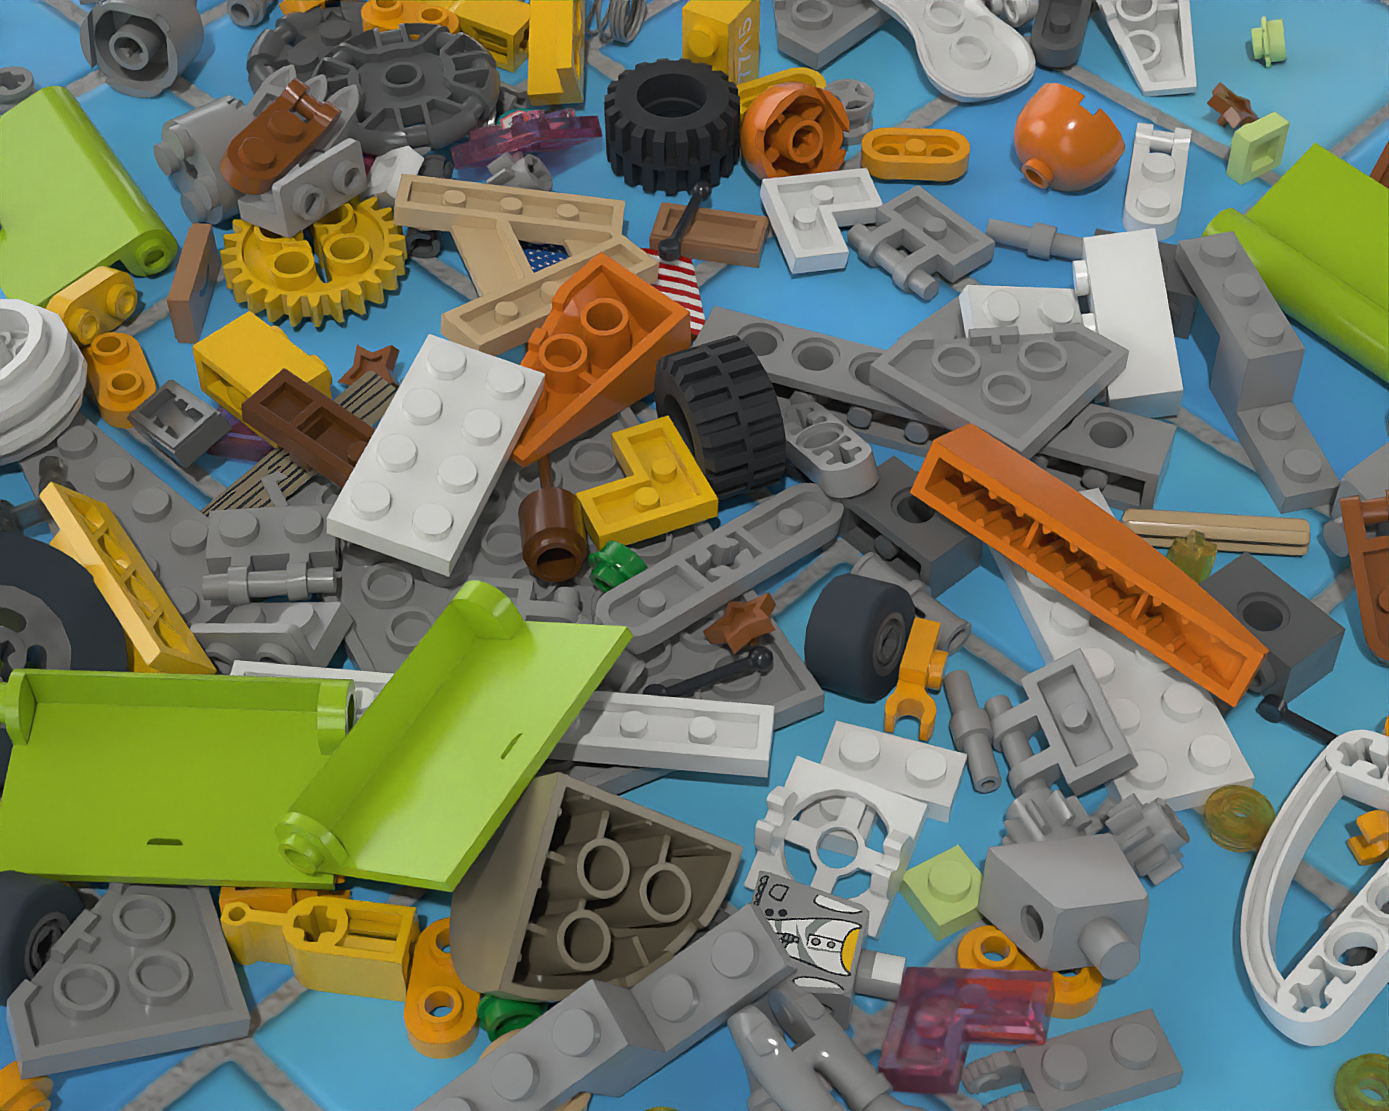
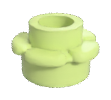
(1269, 41)

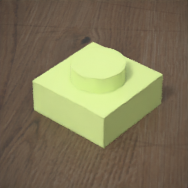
(1257, 148)
(944, 892)

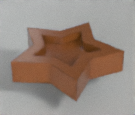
(1232, 107)
(380, 362)
(742, 623)

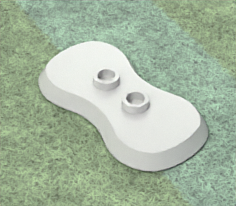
(965, 47)

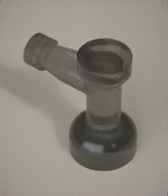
(32, 513)

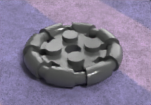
(312, 36)
(448, 88)

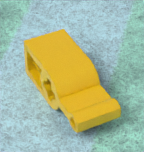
(495, 24)
(330, 943)

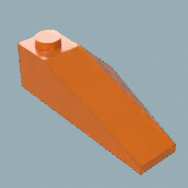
(597, 353)

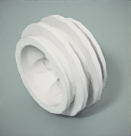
(39, 378)

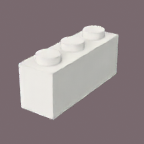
(1131, 308)

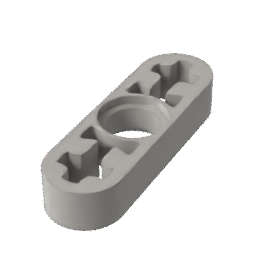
(828, 451)

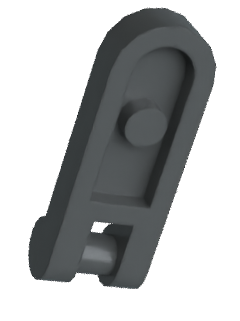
(1060, 31)

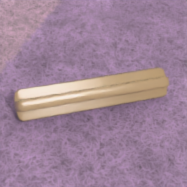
(1227, 531)

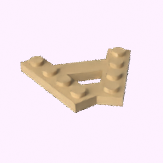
(486, 230)

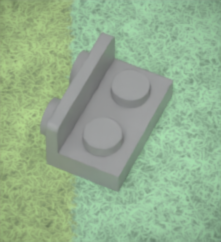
(309, 190)
(275, 634)

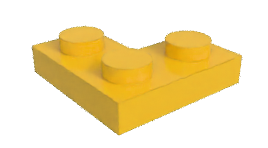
(659, 492)

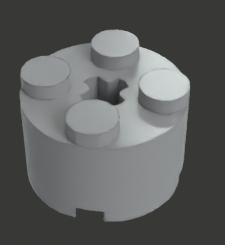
(142, 42)
(192, 155)

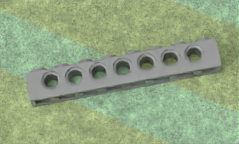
(1095, 449)

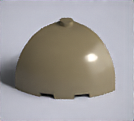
(582, 893)

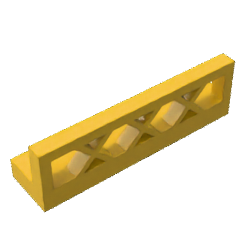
(556, 52)
(151, 624)

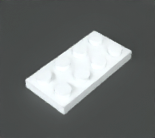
(436, 455)

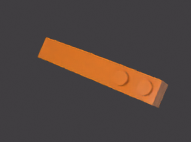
(1087, 558)

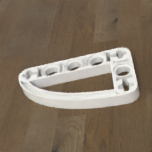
(1359, 925)

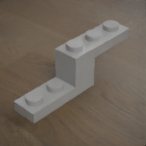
(1257, 372)
(616, 1036)

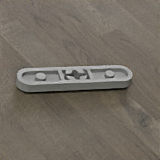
(759, 544)

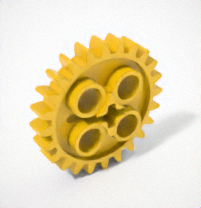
(279, 273)

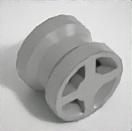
(858, 103)

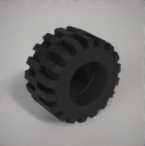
(672, 125)
(724, 414)

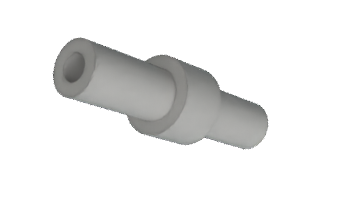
(1039, 240)
(972, 731)

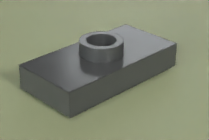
(179, 423)

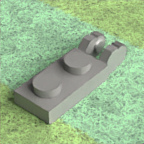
(1081, 1068)

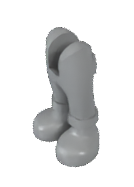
(820, 1046)

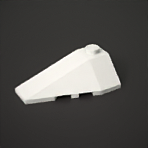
(1155, 43)

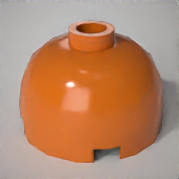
(793, 131)
(1064, 142)

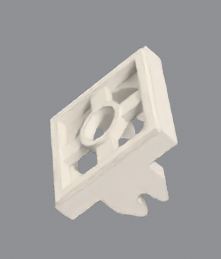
(814, 781)

